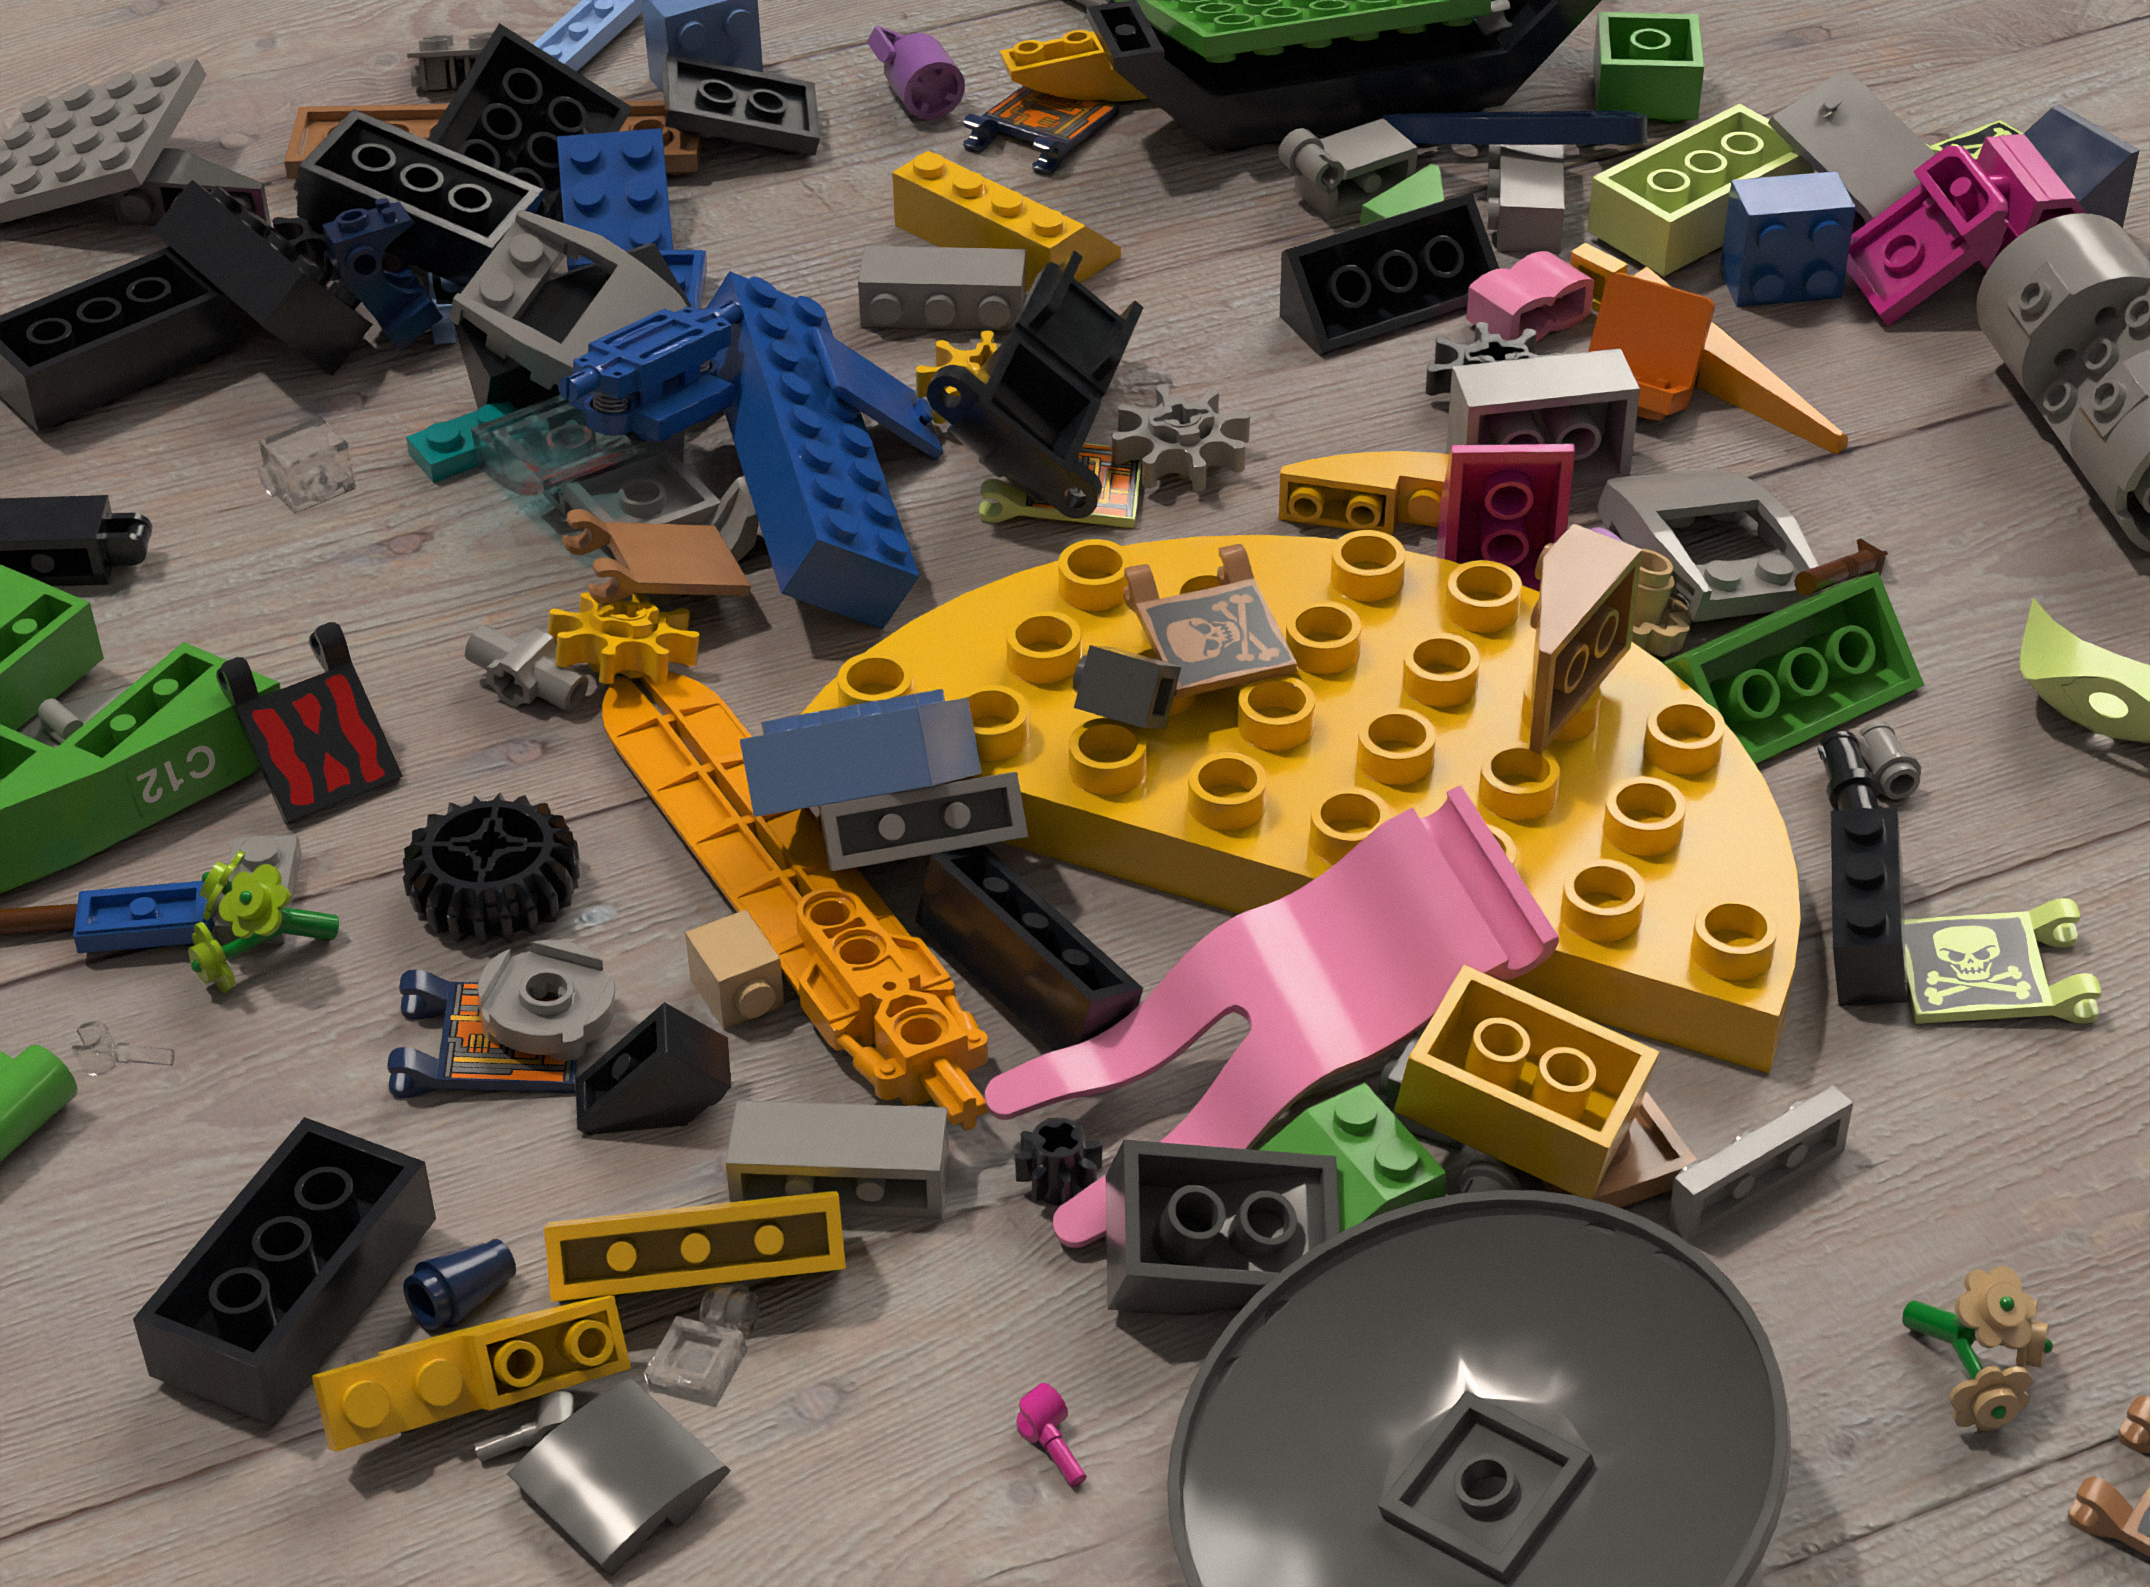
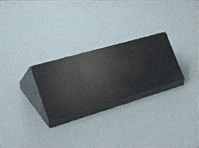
(1384, 274)
(552, 313)

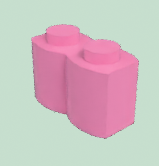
(1534, 294)

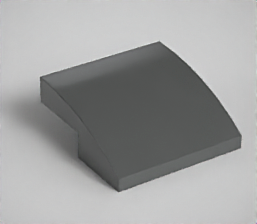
(618, 1473)

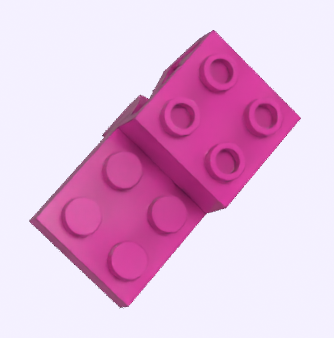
(1954, 219)

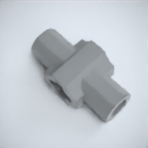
(525, 668)

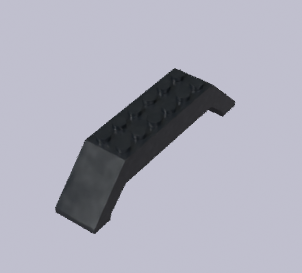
(1334, 85)

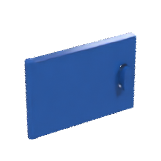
(877, 393)

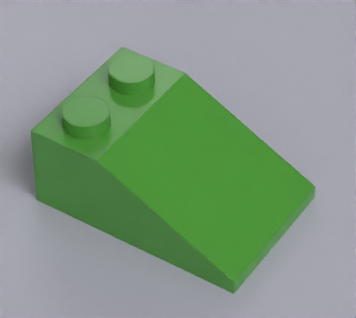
(1374, 1152)

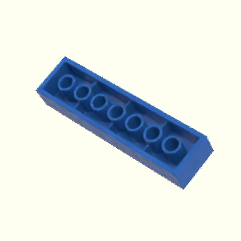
(809, 461)

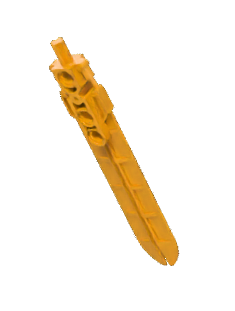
(837, 942)

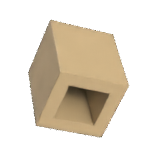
(735, 969)

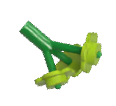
(257, 913)

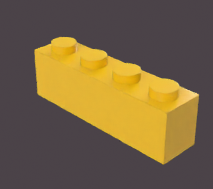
(694, 1246)

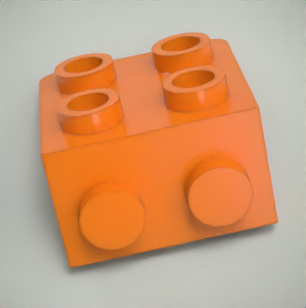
(1660, 337)

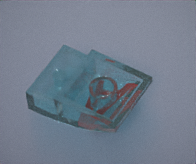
(547, 447)

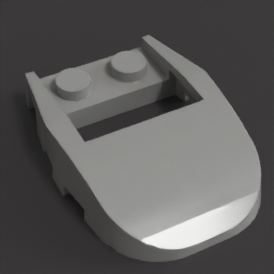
(519, 271)
(1649, 504)

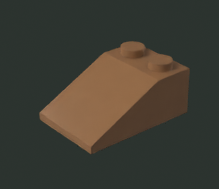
(1579, 623)

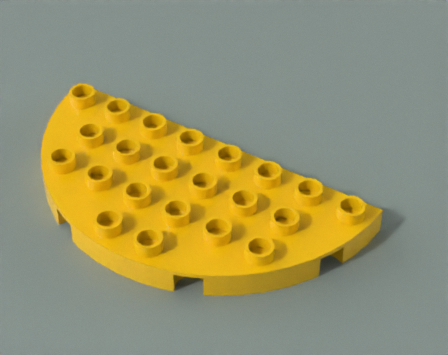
(1410, 679)

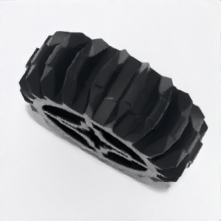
(491, 868)

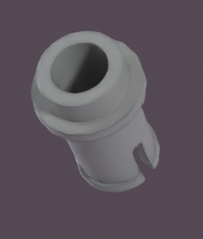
(1894, 769)

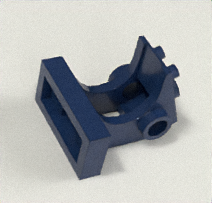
(356, 251)

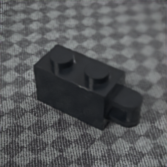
(70, 538)

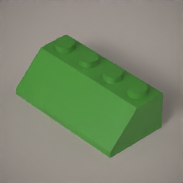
(1804, 667)

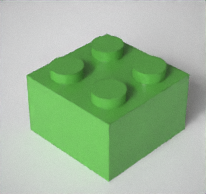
(1649, 64)

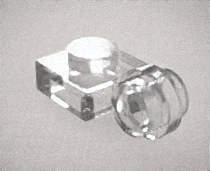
(703, 1356)

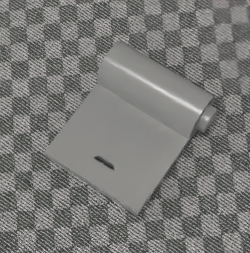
(1857, 140)

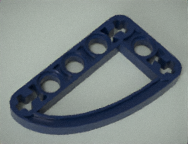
(1523, 127)

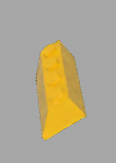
(969, 211)

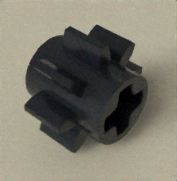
(1057, 1160)

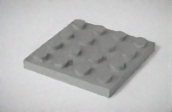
(92, 138)

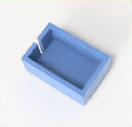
(860, 752)

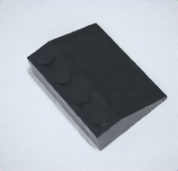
(516, 109)

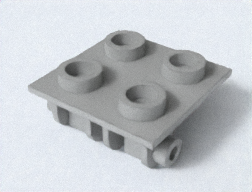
(434, 52)

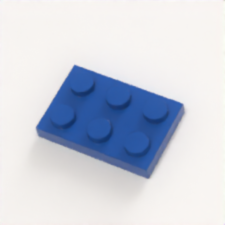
(616, 188)

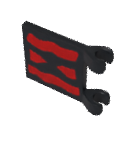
(313, 737)

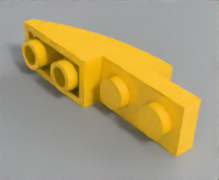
(1068, 68)
(1364, 490)
(470, 1371)

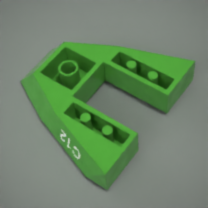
(129, 765)

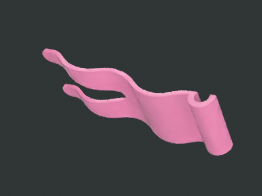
(1316, 976)

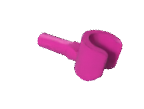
(1037, 1421)

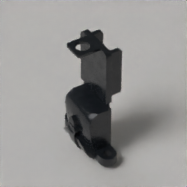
(1041, 390)

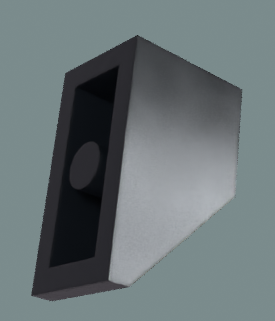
(654, 1076)

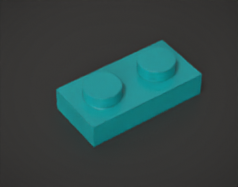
(449, 446)

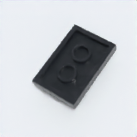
(740, 105)

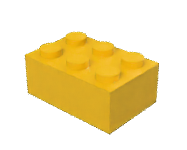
(1526, 1082)

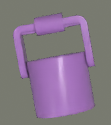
(919, 72)

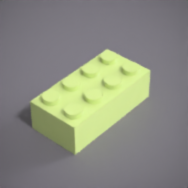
(1675, 196)

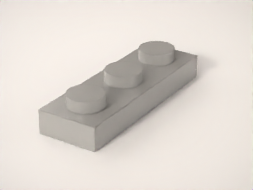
(1759, 1163)

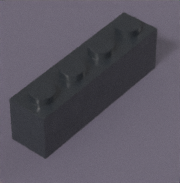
(1023, 948)

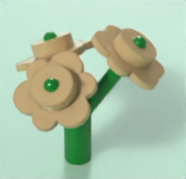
(1993, 1315)

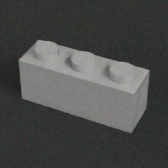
(1526, 197)
(941, 287)
(923, 821)
(872, 1155)

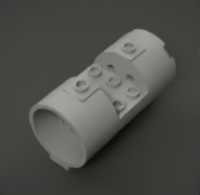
(2075, 332)

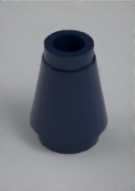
(456, 1283)

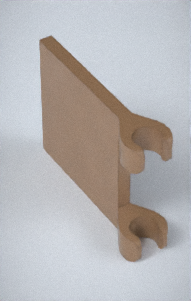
(656, 558)

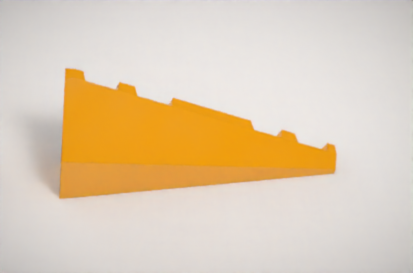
(1745, 382)

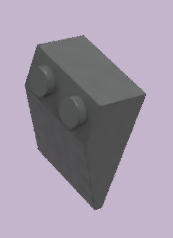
(1210, 1222)

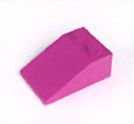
(1505, 504)

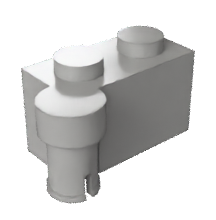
(1347, 167)

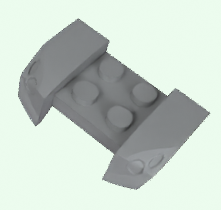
(662, 491)

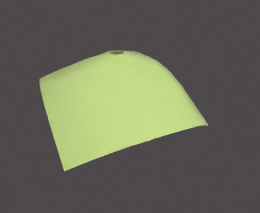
(2086, 681)

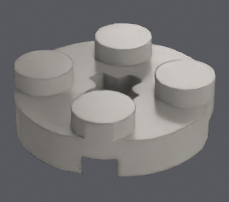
(550, 1027)

